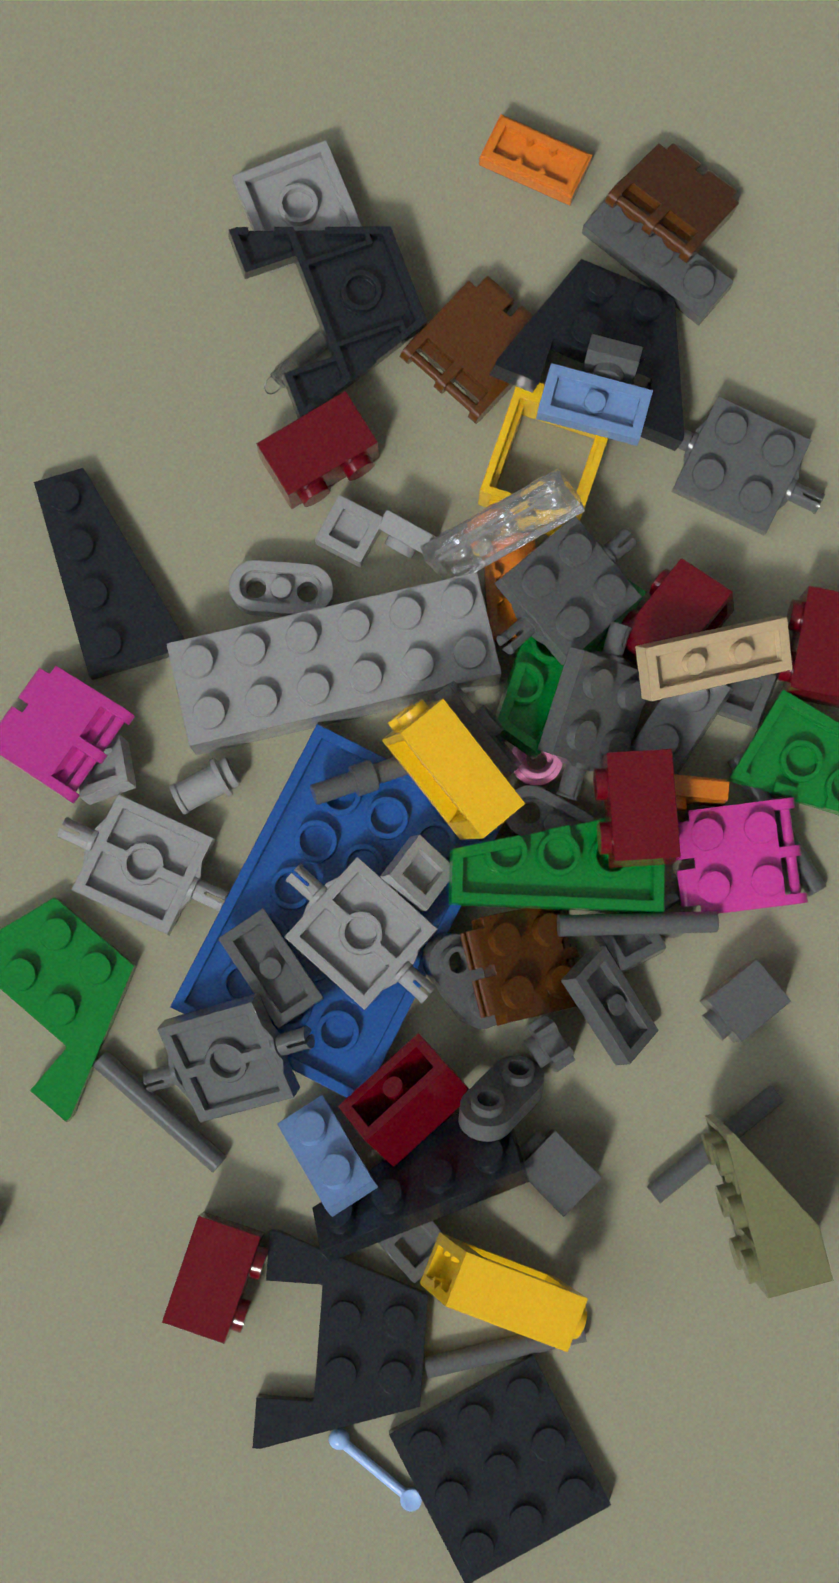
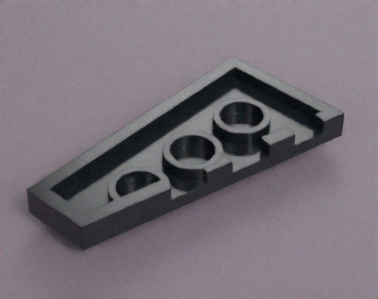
(107, 590)
(430, 1182)

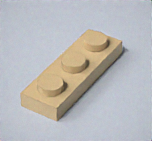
(713, 658)

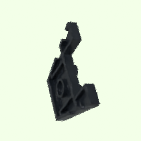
(355, 291)
(612, 307)
(366, 1345)

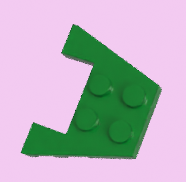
(69, 985)

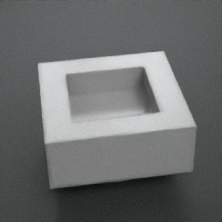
(349, 531)
(403, 534)
(111, 777)
(417, 873)

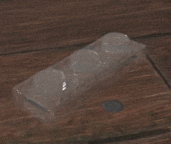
(503, 527)

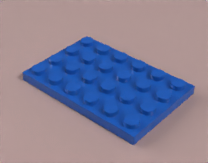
(326, 841)

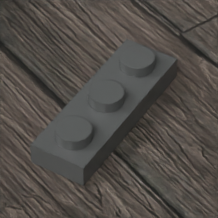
(694, 285)

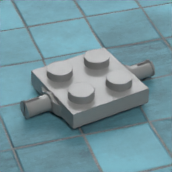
(143, 864)
(361, 933)

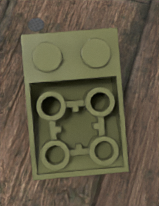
(775, 1236)

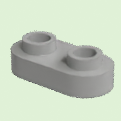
(282, 585)

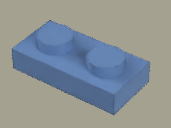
(594, 404)
(327, 1155)

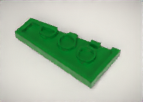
(533, 687)
(794, 755)
(552, 872)

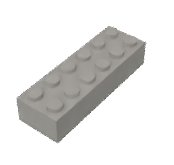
(333, 663)

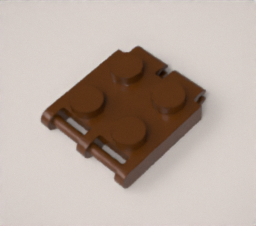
(675, 199)
(466, 343)
(520, 964)

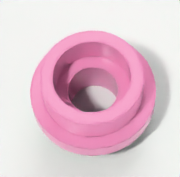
(537, 777)

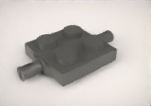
(744, 467)
(567, 590)
(593, 709)
(228, 1058)

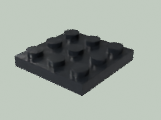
(499, 1468)

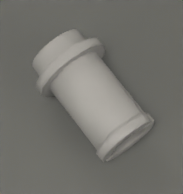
(205, 785)

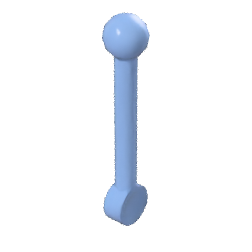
(409, 1497)

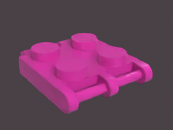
(60, 730)
(739, 857)

